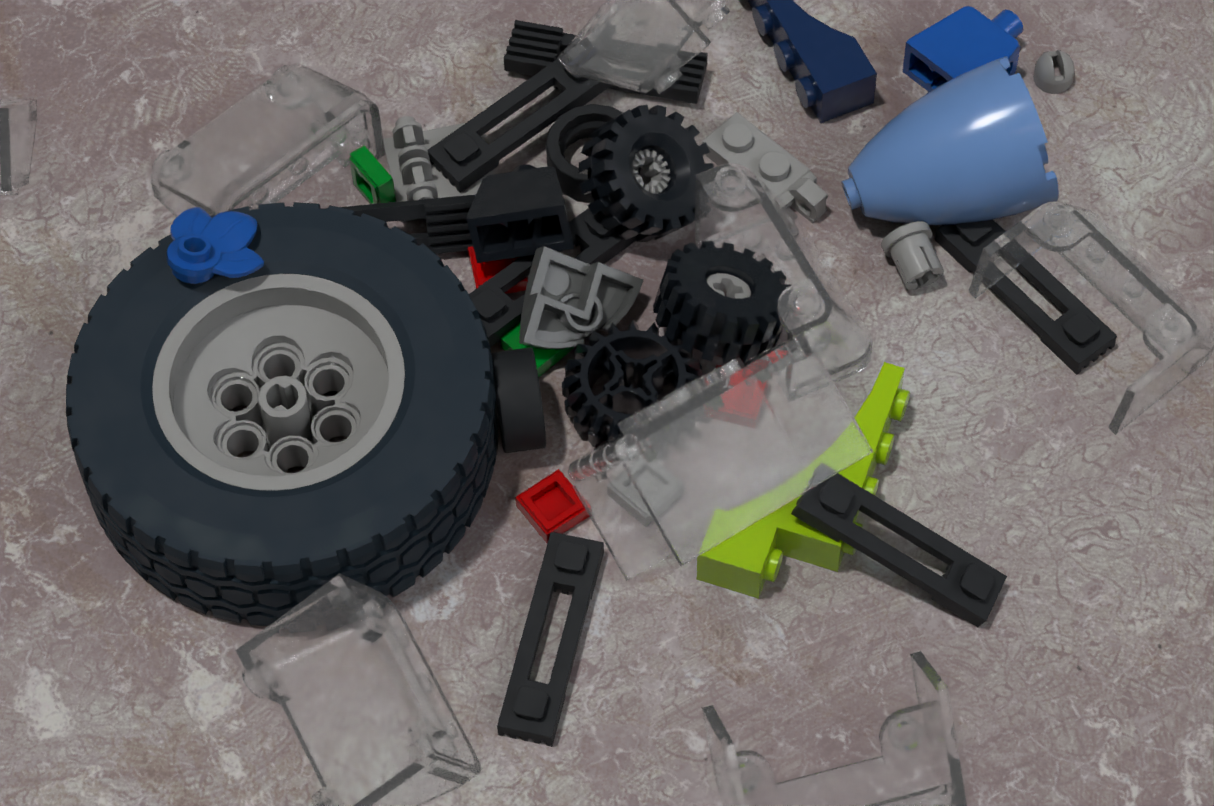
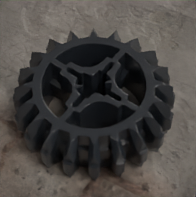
(637, 371)

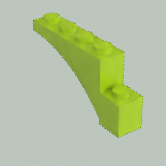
(758, 550)

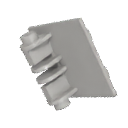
(410, 164)

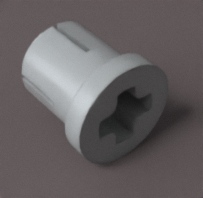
(913, 254)

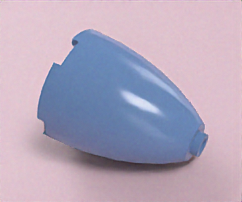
(957, 155)

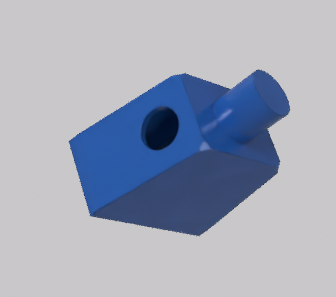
(961, 44)

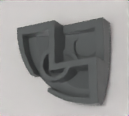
(572, 299)

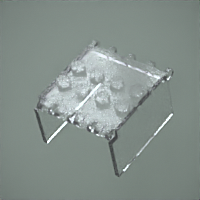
(718, 455)

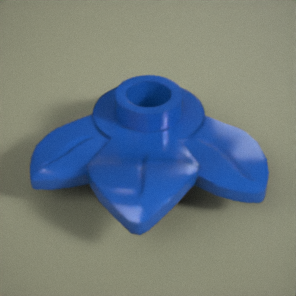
(212, 245)

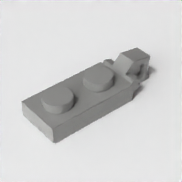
(744, 144)

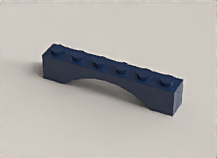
(825, 63)

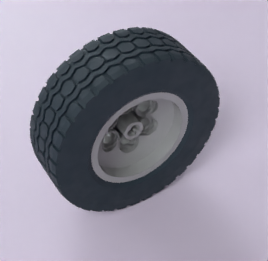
(327, 312)

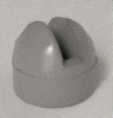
(1044, 72)

